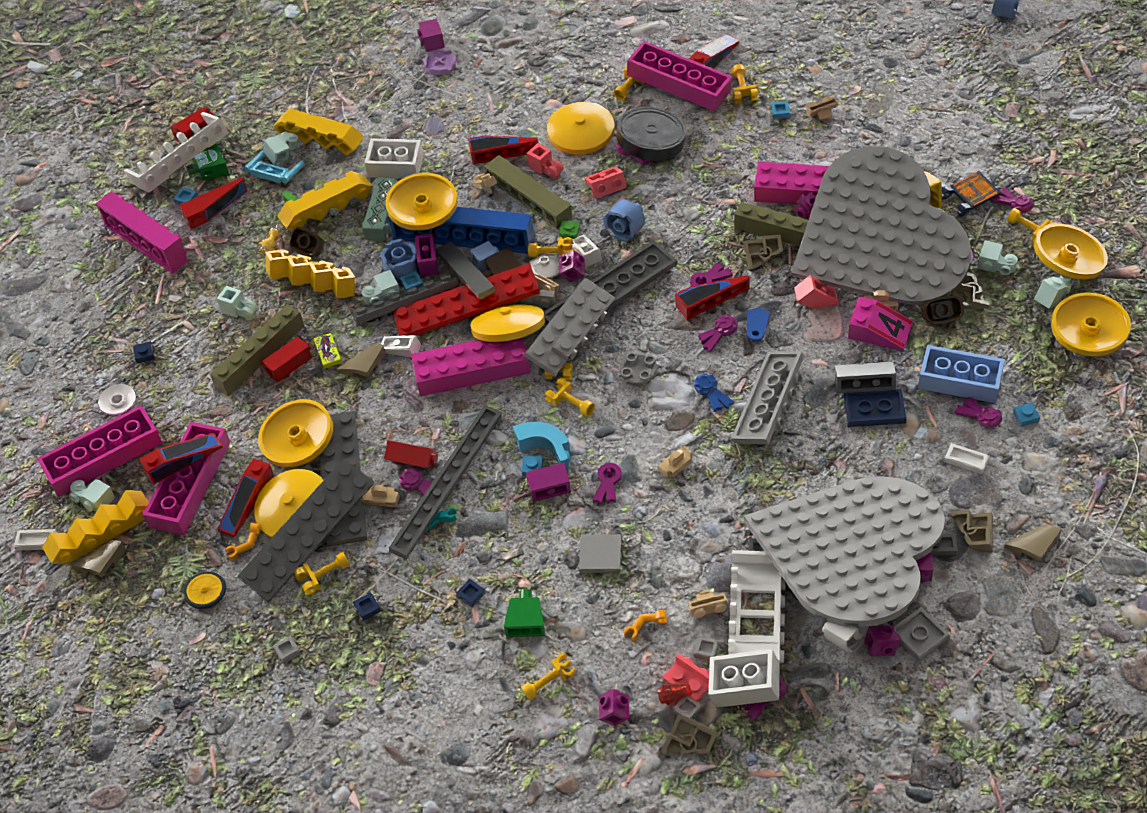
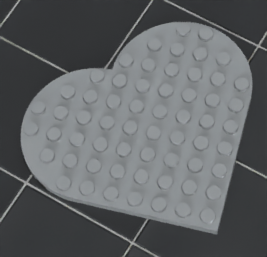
(880, 233)
(852, 547)

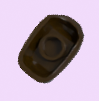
(306, 242)
(942, 309)

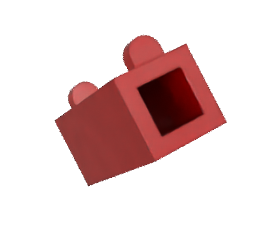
(184, 125)
(287, 359)
(411, 454)

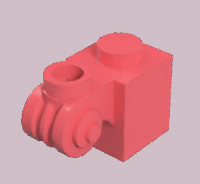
(541, 162)

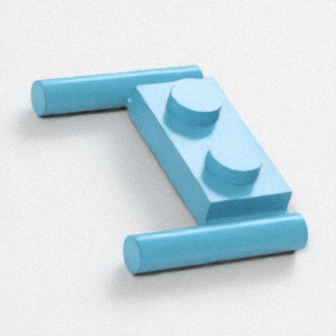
(271, 172)

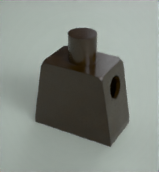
(500, 262)

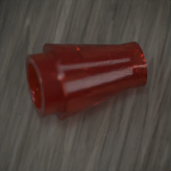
(673, 692)

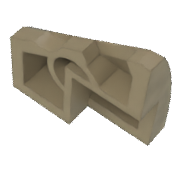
(762, 250)
(970, 293)
(364, 361)
(976, 529)
(1035, 542)
(101, 558)
(689, 737)

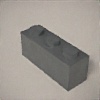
(865, 377)

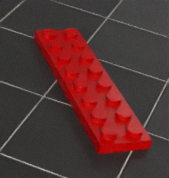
(463, 303)

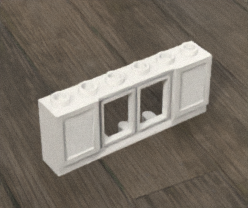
(178, 157)
(755, 574)

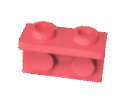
(606, 182)
(685, 672)

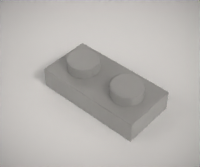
(544, 299)

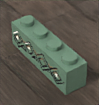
(376, 222)

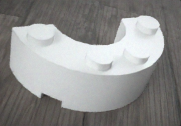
(846, 637)

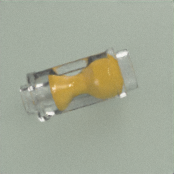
(276, 232)

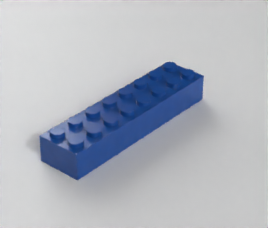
(476, 226)

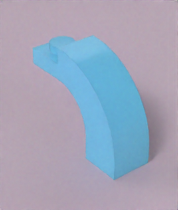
(546, 436)

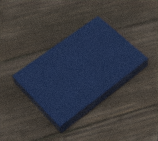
(874, 408)

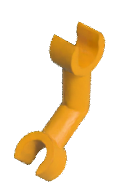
(254, 531)
(659, 617)

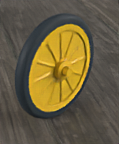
(204, 590)

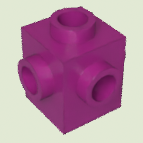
(805, 205)
(571, 266)
(882, 640)
(613, 707)

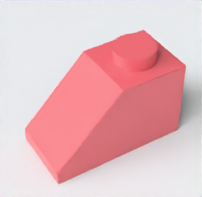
(815, 293)

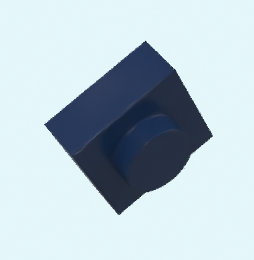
(143, 352)
(470, 593)
(367, 606)

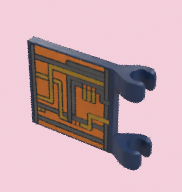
(972, 191)

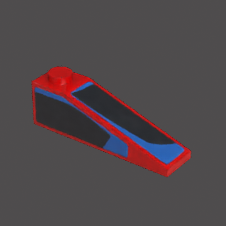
(715, 52)
(487, 148)
(205, 207)
(708, 295)
(173, 458)
(245, 496)

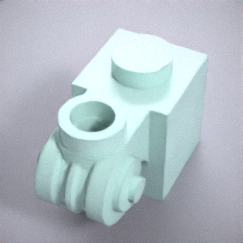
(278, 147)
(992, 260)
(385, 287)
(1053, 290)
(233, 304)
(91, 496)

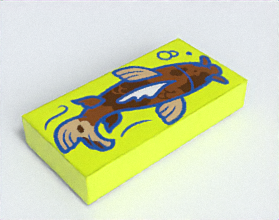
(327, 350)

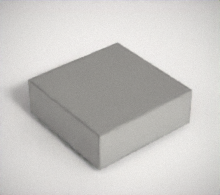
(706, 648)
(286, 650)
(688, 707)

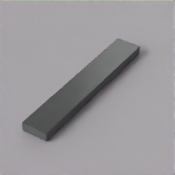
(465, 270)

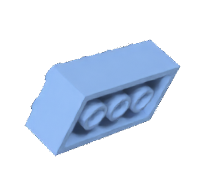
(961, 374)

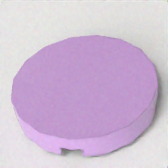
(440, 62)

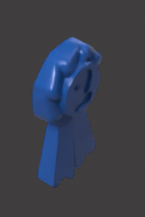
(707, 385)

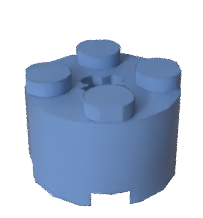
(1005, 8)
(625, 220)
(399, 258)

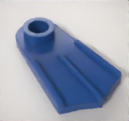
(757, 323)

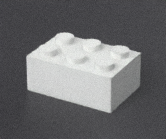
(393, 158)
(744, 678)

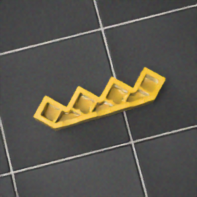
(322, 130)
(317, 203)
(302, 271)
(91, 533)

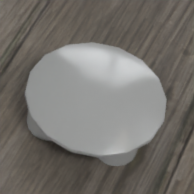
(638, 368)

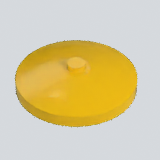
(580, 128)
(421, 201)
(1070, 251)
(507, 323)
(1090, 324)
(295, 433)
(283, 497)

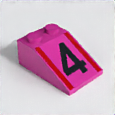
(879, 325)

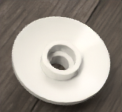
(545, 266)
(117, 399)

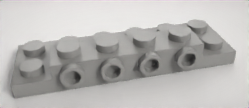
(570, 327)
(769, 398)

